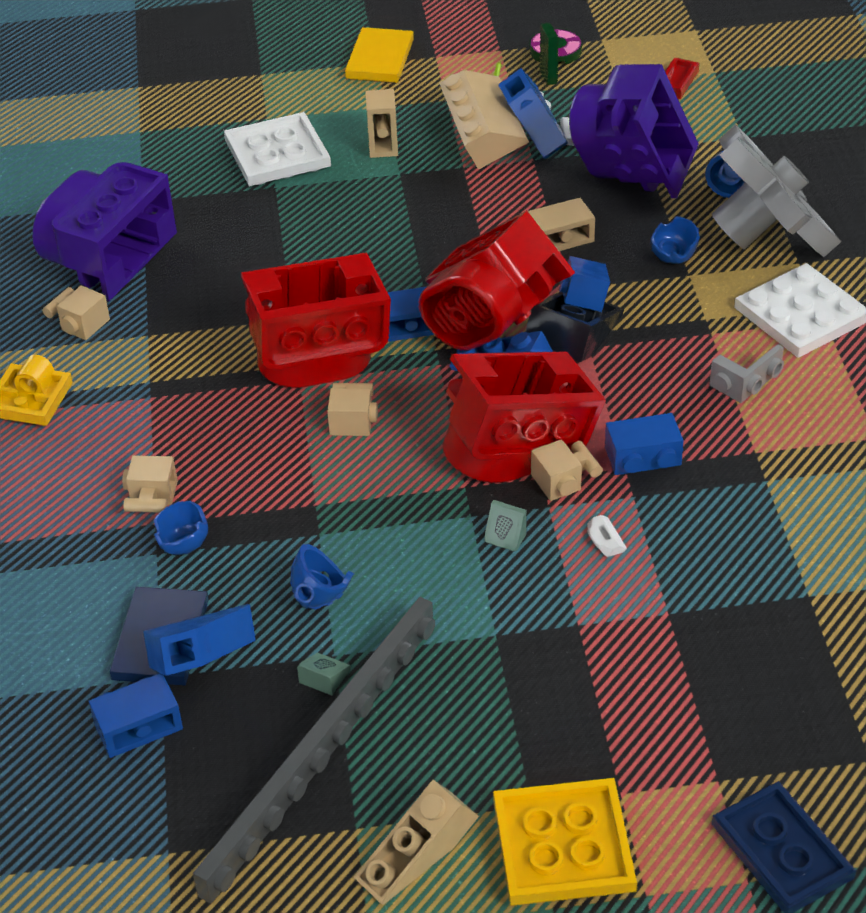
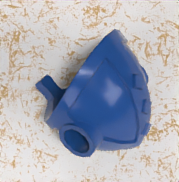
(722, 177)
(312, 587)

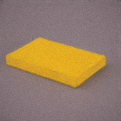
(379, 55)

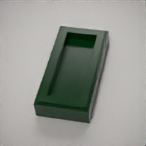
(548, 53)

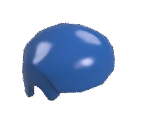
(675, 241)
(181, 528)

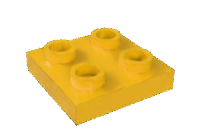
(32, 391)

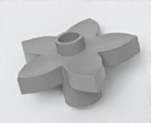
(767, 196)

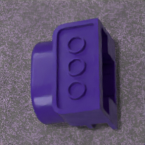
(633, 128)
(106, 224)

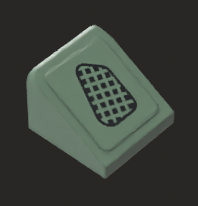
(505, 526)
(322, 673)

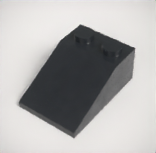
(573, 327)

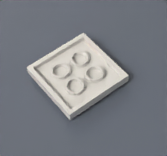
(277, 149)
(802, 310)

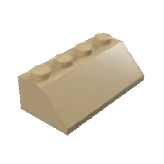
(482, 116)

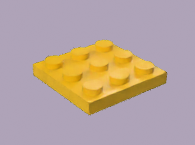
(563, 842)

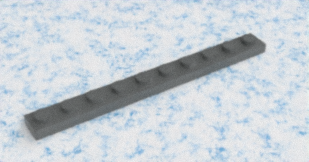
(312, 753)

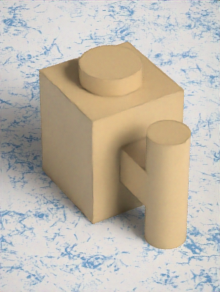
(79, 311)
(351, 409)
(560, 470)
(149, 483)

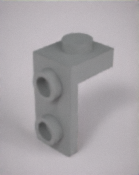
(742, 382)

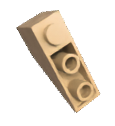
(416, 842)

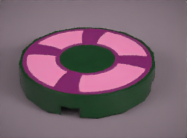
(568, 46)

